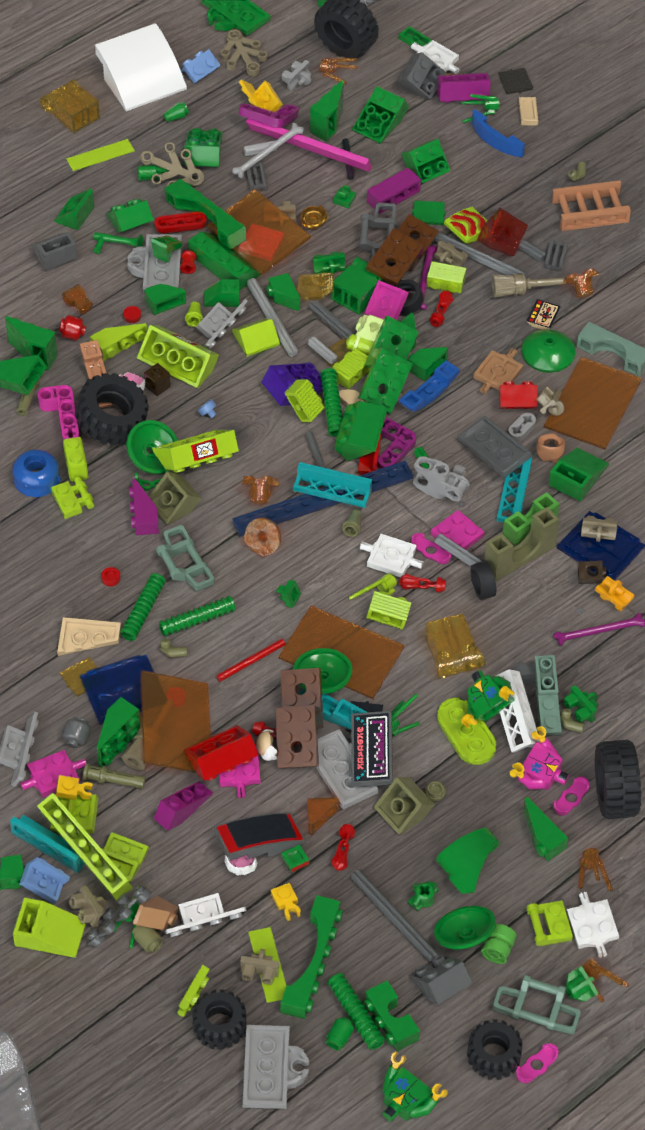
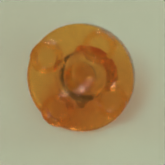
(582, 282)
(259, 488)
(262, 536)

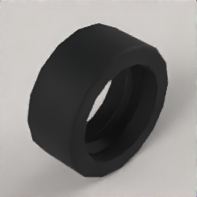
(416, 302)
(483, 580)

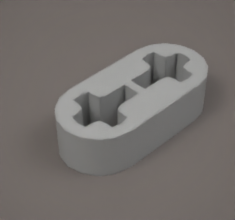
(524, 429)

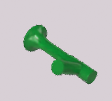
(102, 237)

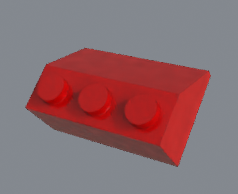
(221, 752)

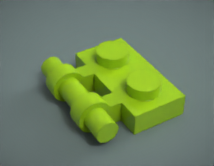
(66, 499)
(193, 991)

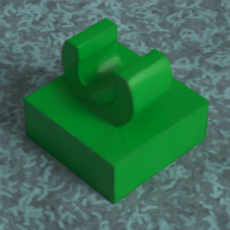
(344, 197)
(289, 593)

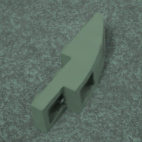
(547, 694)

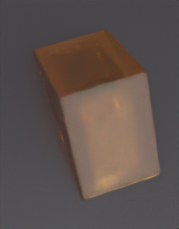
(320, 811)

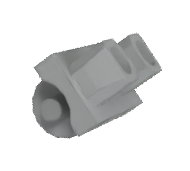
(299, 75)

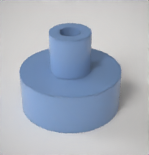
(207, 408)

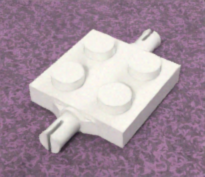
(440, 55)
(391, 555)
(592, 924)

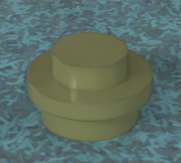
(435, 791)

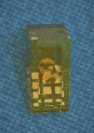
(315, 285)

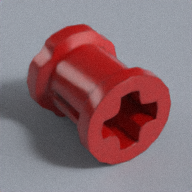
(188, 258)

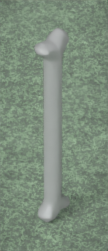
(241, 170)

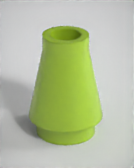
(194, 314)

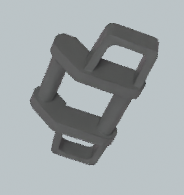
(374, 222)

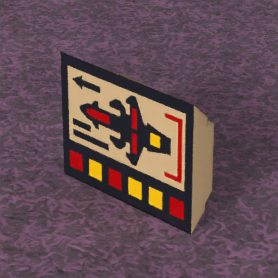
(543, 314)

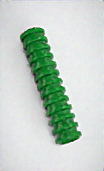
(331, 400)
(142, 607)
(196, 616)
(356, 1011)

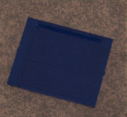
(614, 554)
(115, 680)

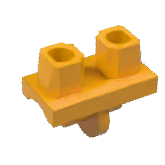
(615, 593)

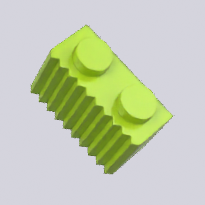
(446, 277)
(351, 368)
(304, 400)
(75, 458)
(388, 609)

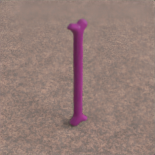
(423, 284)
(636, 621)

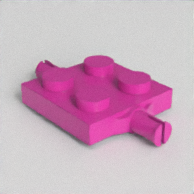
(47, 770)
(241, 776)

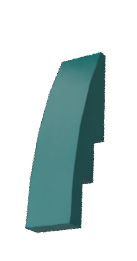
(338, 712)

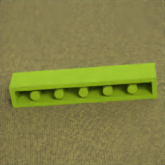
(84, 846)

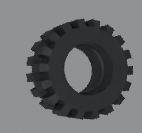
(219, 1004)
(494, 1034)

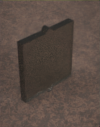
(515, 81)

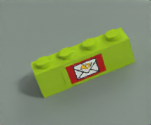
(177, 355)
(197, 449)

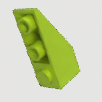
(119, 338)

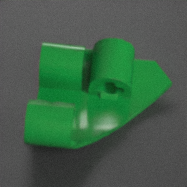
(466, 858)

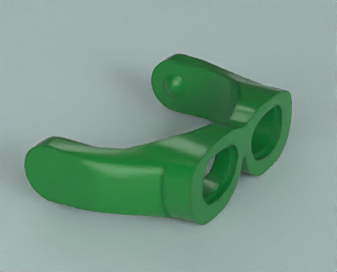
(151, 483)

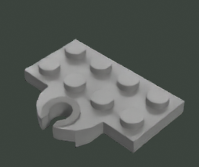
(153, 269)
(336, 770)
(270, 1067)

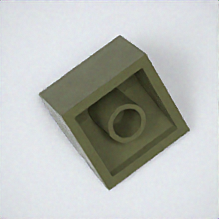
(174, 497)
(403, 804)

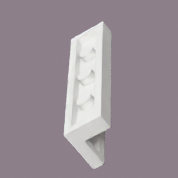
(522, 711)

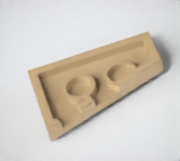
(86, 634)

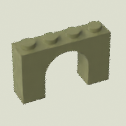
(540, 539)

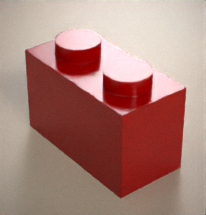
(517, 396)

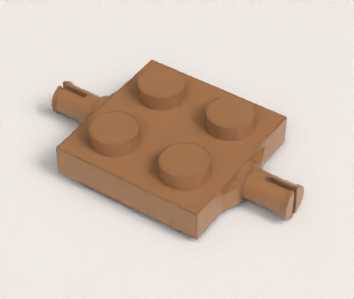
(498, 369)

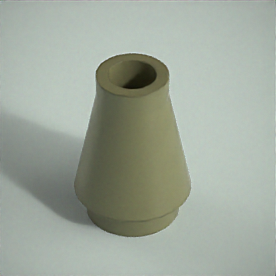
(352, 524)

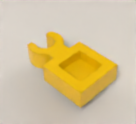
(69, 788)
(286, 899)

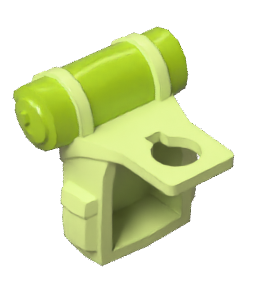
(367, 331)

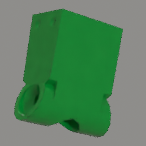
(355, 286)

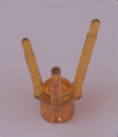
(328, 65)
(592, 861)
(595, 970)

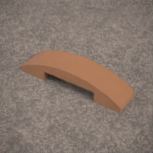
(93, 363)

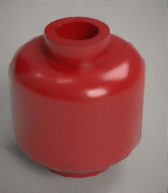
(72, 327)

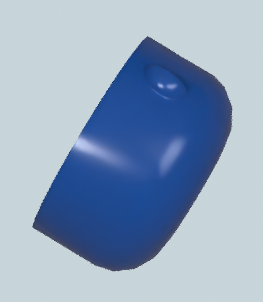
(35, 483)

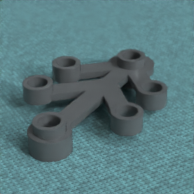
(111, 917)

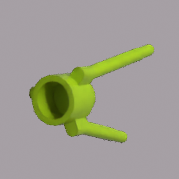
(384, 584)

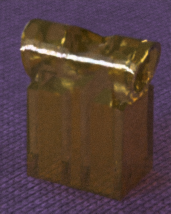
(72, 106)
(452, 646)

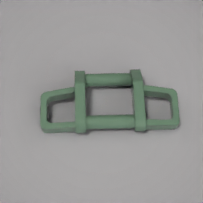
(168, 551)
(521, 994)

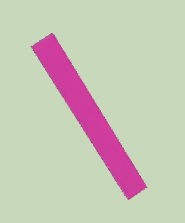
(312, 145)

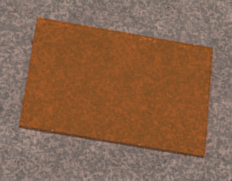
(268, 232)
(593, 403)
(368, 652)
(172, 719)

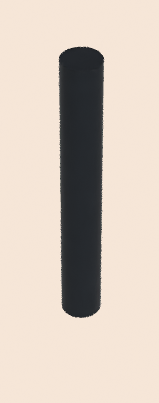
(349, 169)

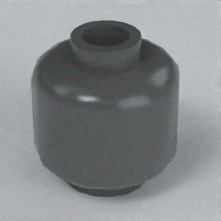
(76, 732)

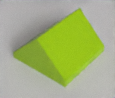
(257, 336)

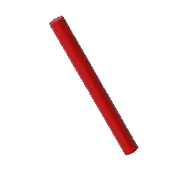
(250, 660)

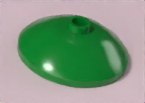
(548, 351)
(147, 436)
(334, 665)
(465, 927)

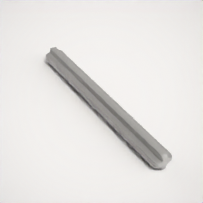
(269, 312)

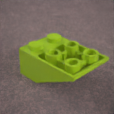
(48, 929)

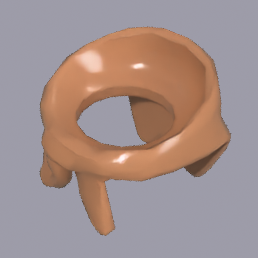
(550, 453)

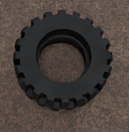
(346, 27)
(113, 390)
(617, 779)

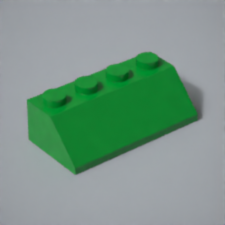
(221, 260)

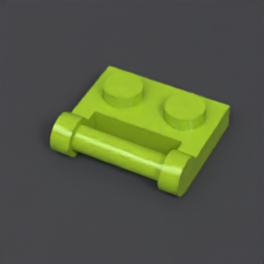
(556, 922)

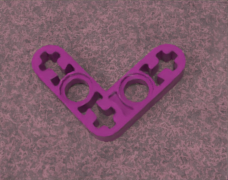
(276, 119)
(398, 442)

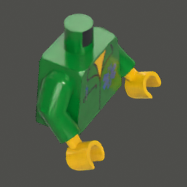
(487, 698)
(407, 1094)

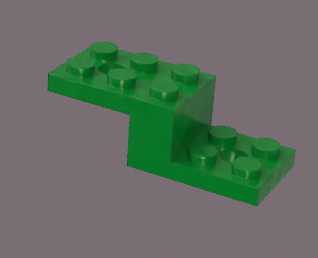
(388, 364)

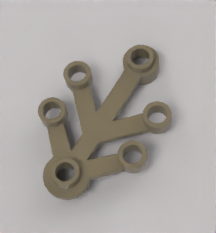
(235, 38)
(174, 168)

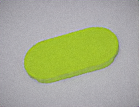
(473, 744)

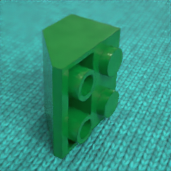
(426, 160)
(130, 215)

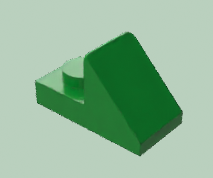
(164, 246)

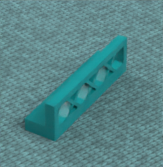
(334, 481)
(521, 491)
(46, 842)

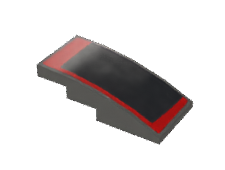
(259, 835)

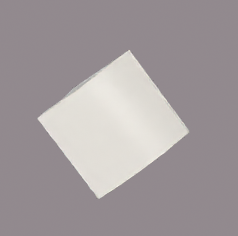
(140, 67)

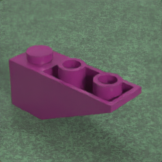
(145, 511)
(180, 805)

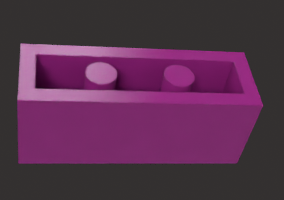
(461, 86)
(394, 189)

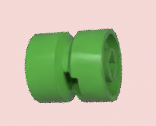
(499, 944)

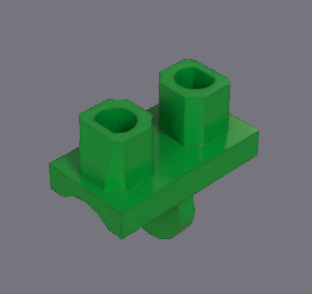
(329, 263)
(584, 702)

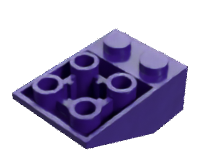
(281, 377)

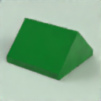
(76, 210)

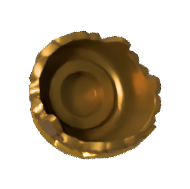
(313, 217)

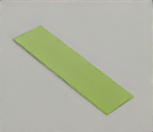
(100, 154)
(264, 939)

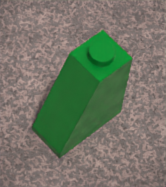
(21, 373)

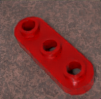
(180, 222)

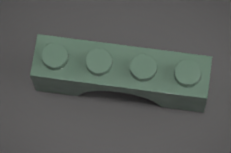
(596, 339)

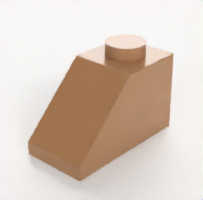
(156, 914)

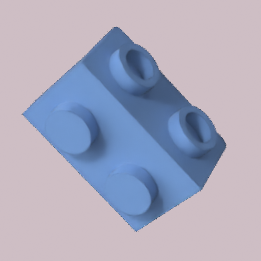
(200, 66)
(43, 879)

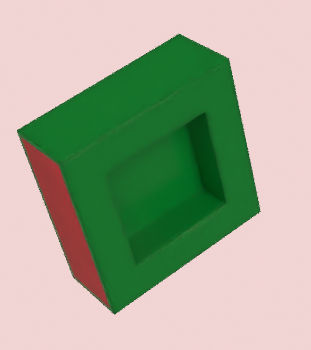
(295, 858)

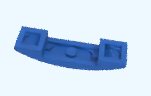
(510, 145)
(432, 388)

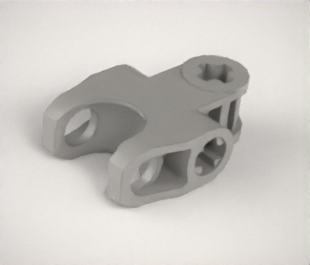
(440, 480)

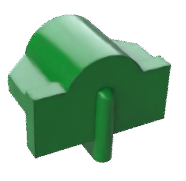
(424, 895)
(579, 985)

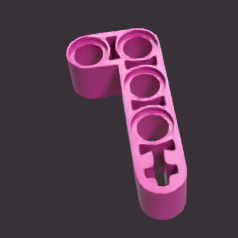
(60, 399)

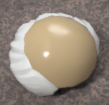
(265, 745)

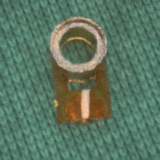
(77, 297)

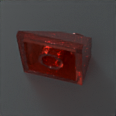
(502, 232)

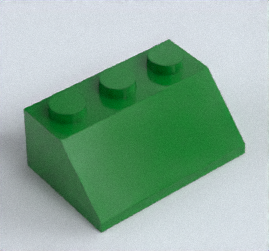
(360, 429)

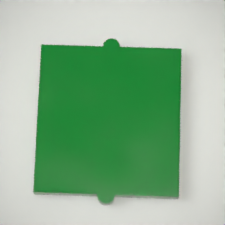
(429, 212)

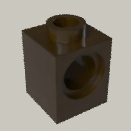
(157, 379)
(584, 578)

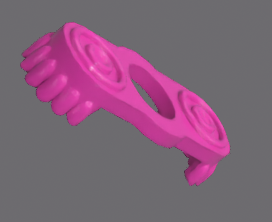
(441, 556)
(579, 789)
(547, 1056)

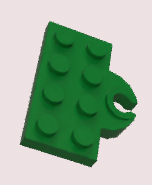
(235, 14)

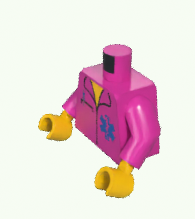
(541, 765)

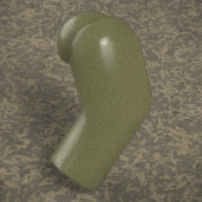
(579, 174)
(171, 651)
(568, 723)

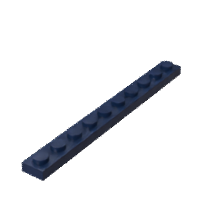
(308, 503)

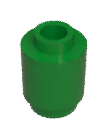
(339, 1033)

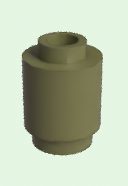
(147, 938)

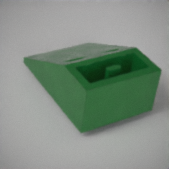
(327, 113)
(380, 115)
(204, 146)
(32, 340)
(576, 473)
(118, 730)

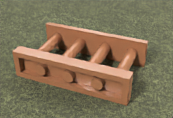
(592, 218)

